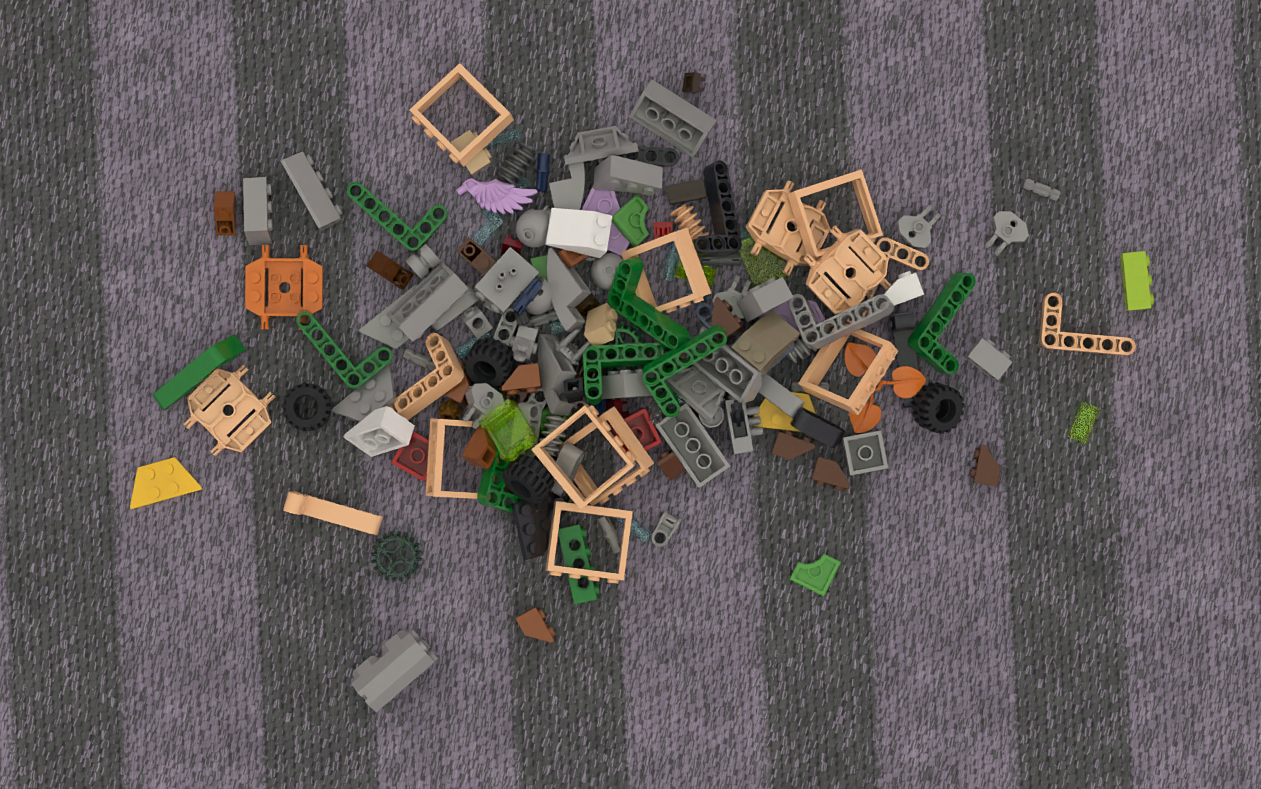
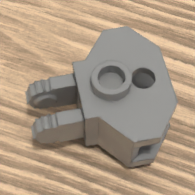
(918, 227)
(1006, 232)
(732, 296)
(524, 343)
(481, 401)

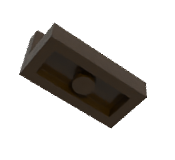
(686, 192)

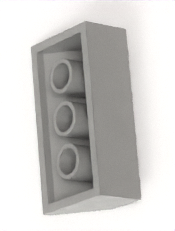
(672, 118)
(311, 190)
(427, 301)
(730, 372)
(693, 446)

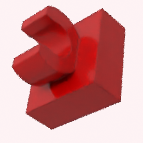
(662, 229)

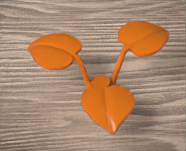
(906, 384)

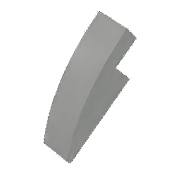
(569, 192)
(567, 290)
(554, 370)

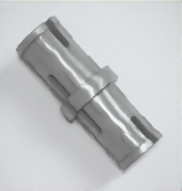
(610, 533)

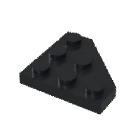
(534, 524)

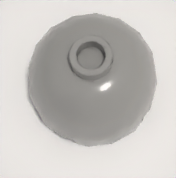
(533, 228)
(604, 270)
(542, 300)

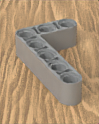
(837, 321)

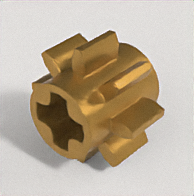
(449, 410)

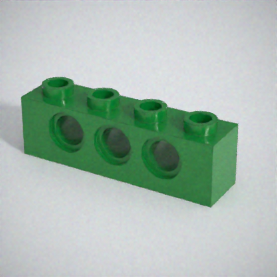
(565, 536)

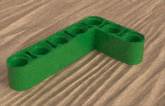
(394, 220)
(639, 312)
(939, 322)
(339, 354)
(619, 361)
(679, 364)
(198, 370)
(496, 489)

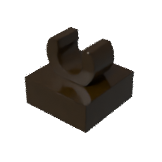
(692, 82)

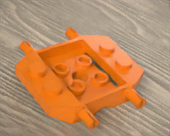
(281, 271)

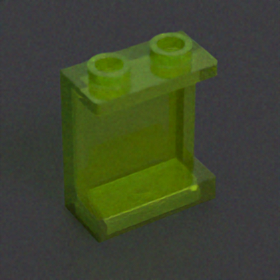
(764, 265)
(509, 430)

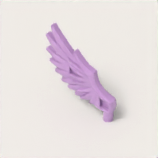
(497, 195)

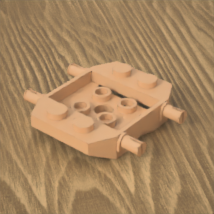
(779, 239)
(835, 264)
(242, 401)

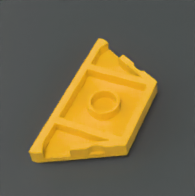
(775, 418)
(161, 482)

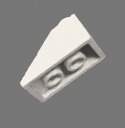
(579, 231)
(903, 289)
(381, 432)

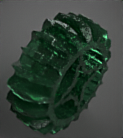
(389, 572)

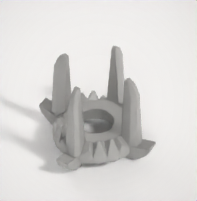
(569, 349)

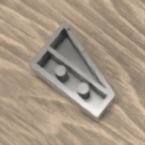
(627, 176)
(257, 211)

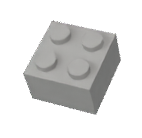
(764, 298)
(988, 359)
(625, 384)
(864, 452)

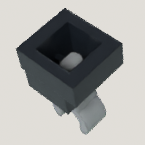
(575, 391)

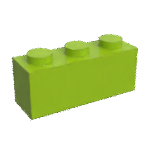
(1136, 280)

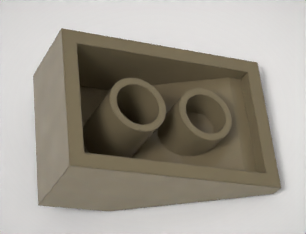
(766, 341)

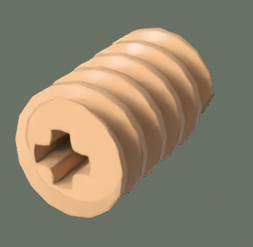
(687, 221)

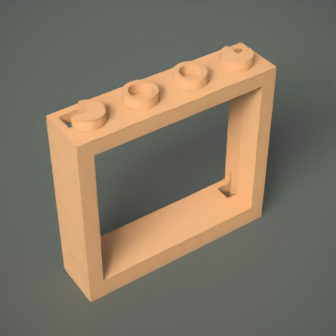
(480, 141)
(864, 202)
(690, 263)
(868, 383)
(435, 459)
(558, 473)
(584, 481)
(574, 572)

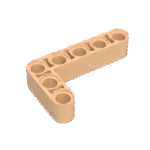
(892, 254)
(1077, 338)
(435, 384)
(331, 512)

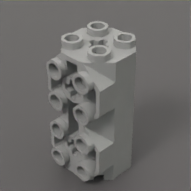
(386, 676)

